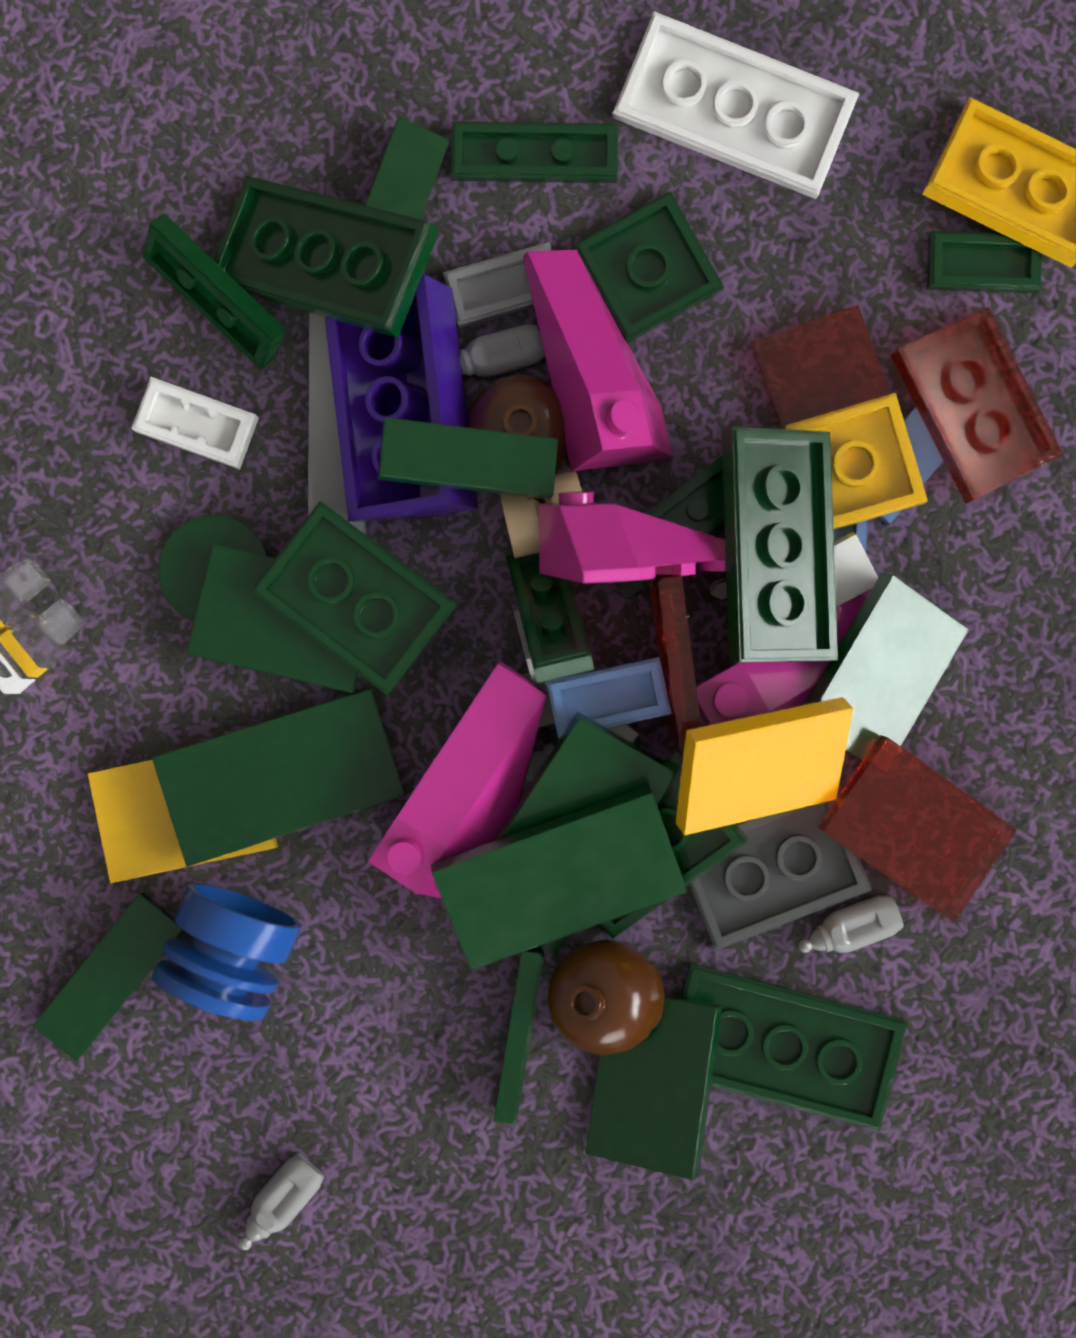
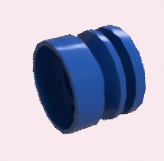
(222, 965)

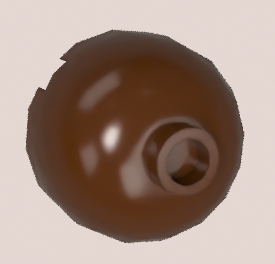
(521, 407)
(605, 997)

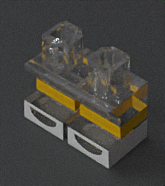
(30, 639)

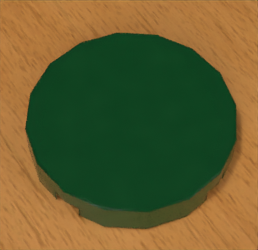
(188, 553)

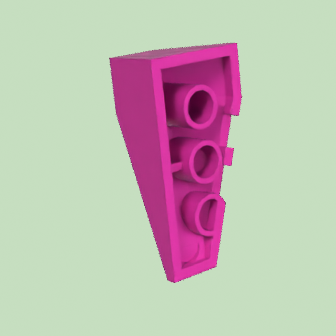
(599, 384)
(613, 543)
(767, 686)
(469, 783)

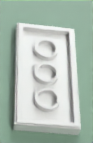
(735, 105)

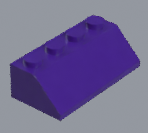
(397, 379)

